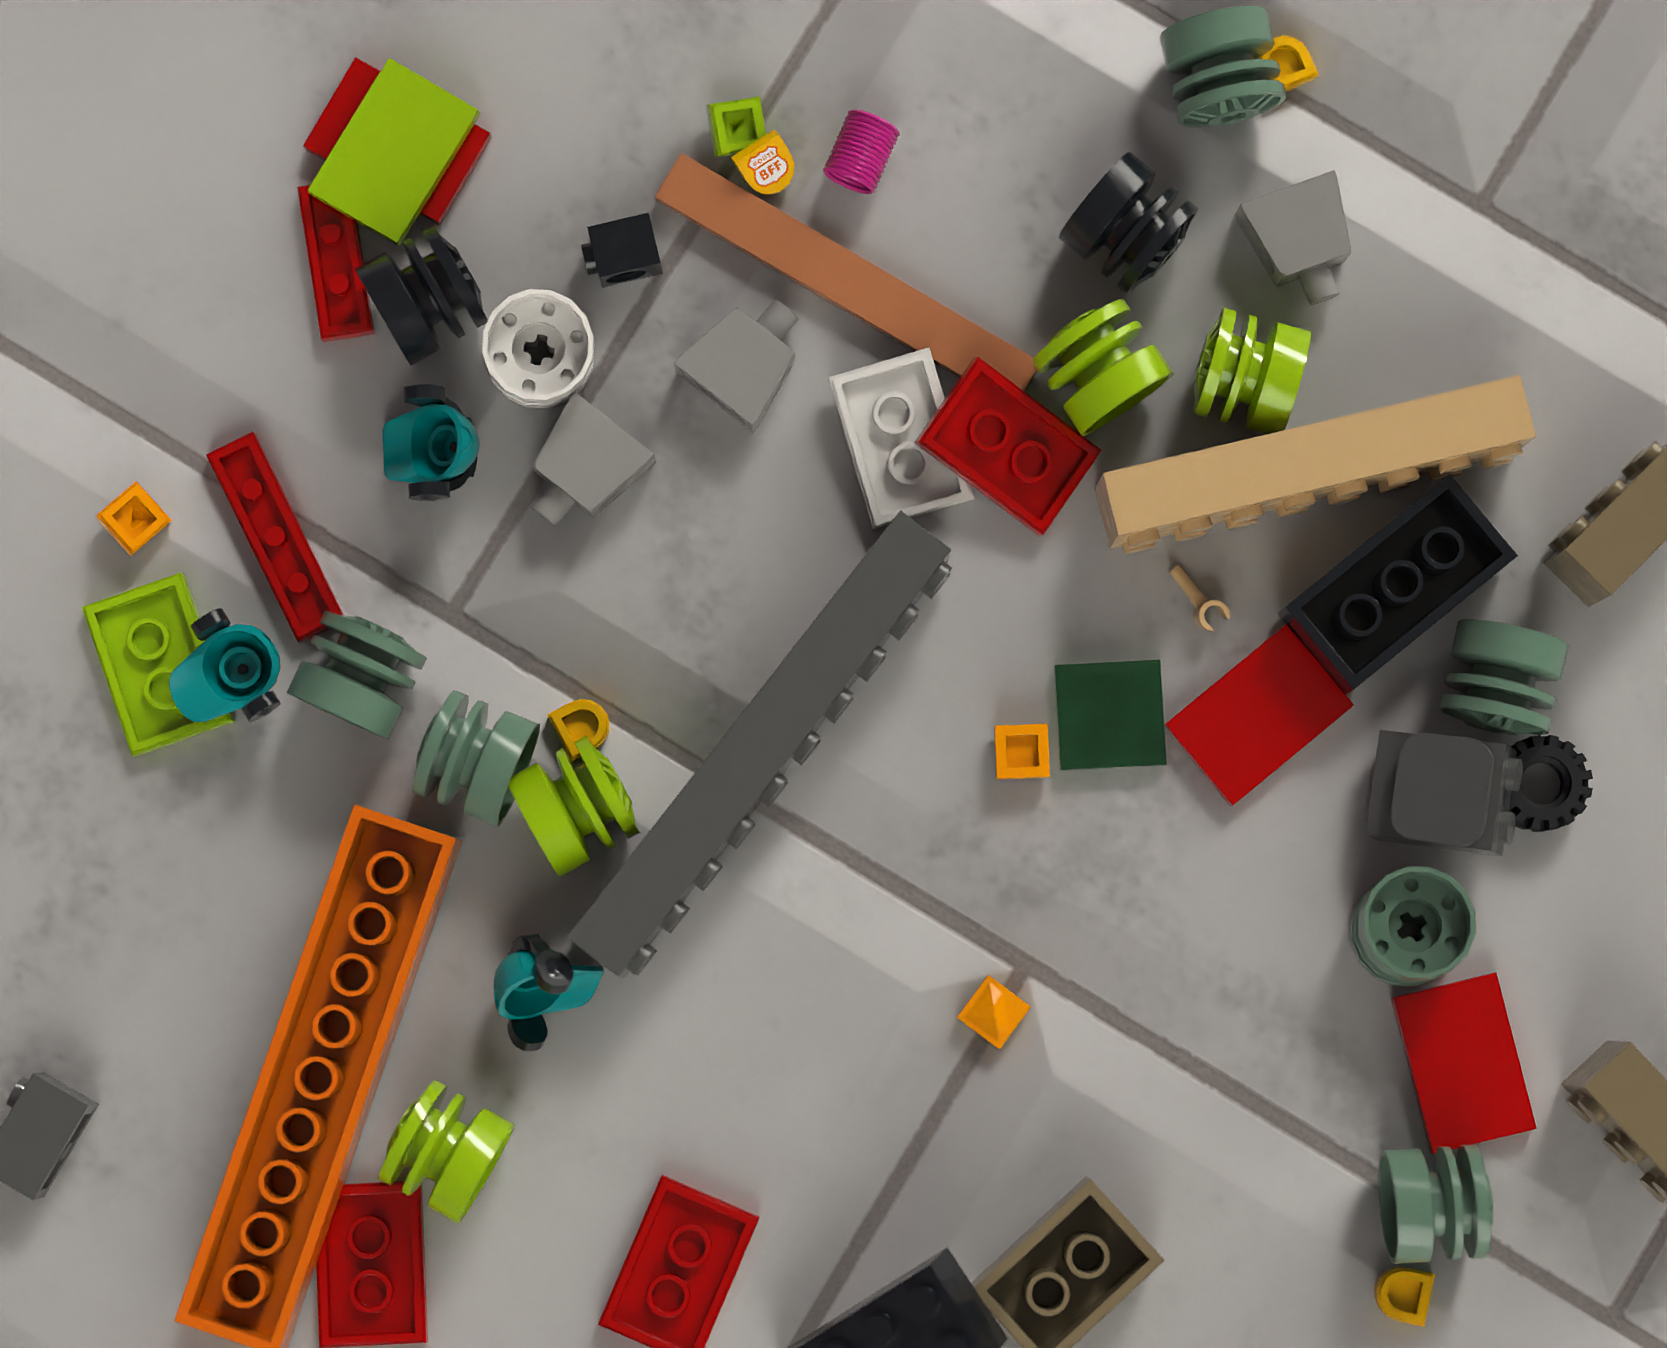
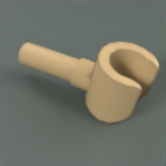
(1198, 599)

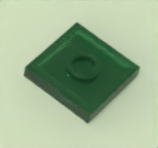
(1110, 715)

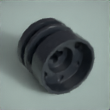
(1128, 223)
(422, 294)

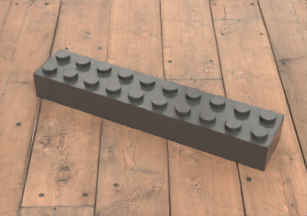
(761, 745)

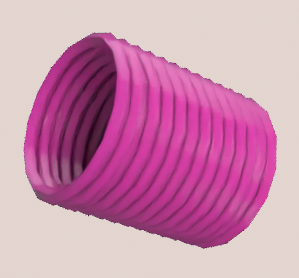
(861, 151)

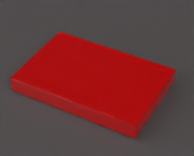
(342, 108)
(1008, 446)
(1258, 715)
(1463, 1062)
(678, 1268)
(373, 1269)

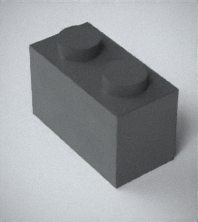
(40, 1132)

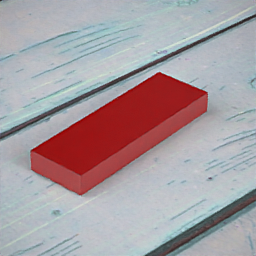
(333, 255)

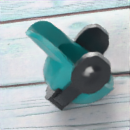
(430, 445)
(226, 671)
(539, 982)

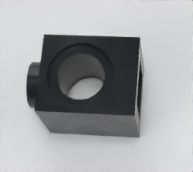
(622, 250)

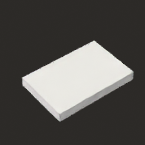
(881, 417)

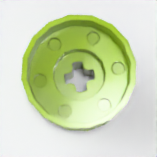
(1102, 366)
(1251, 371)
(573, 806)
(445, 1151)

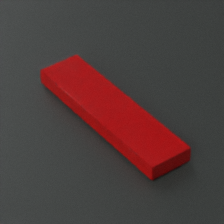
(274, 535)

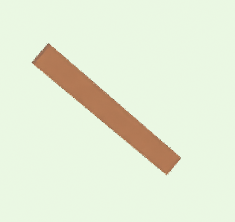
(836, 273)

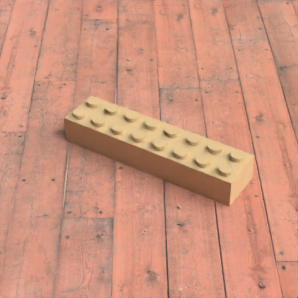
(1314, 463)

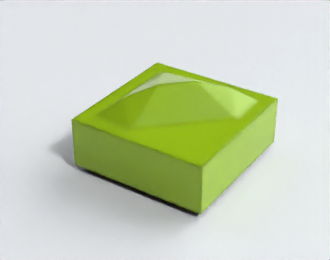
(735, 124)

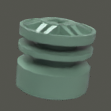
(1222, 66)
(357, 673)
(1503, 677)
(474, 757)
(1436, 906)
(1443, 1203)

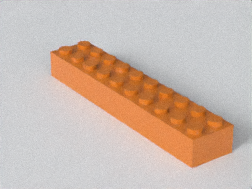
(318, 1080)

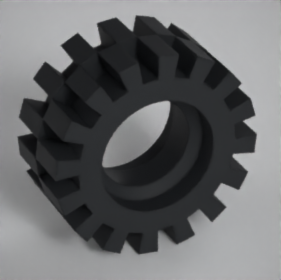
(1573, 784)

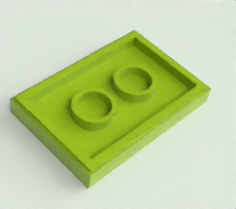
(394, 152)
(139, 645)

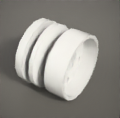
(519, 325)

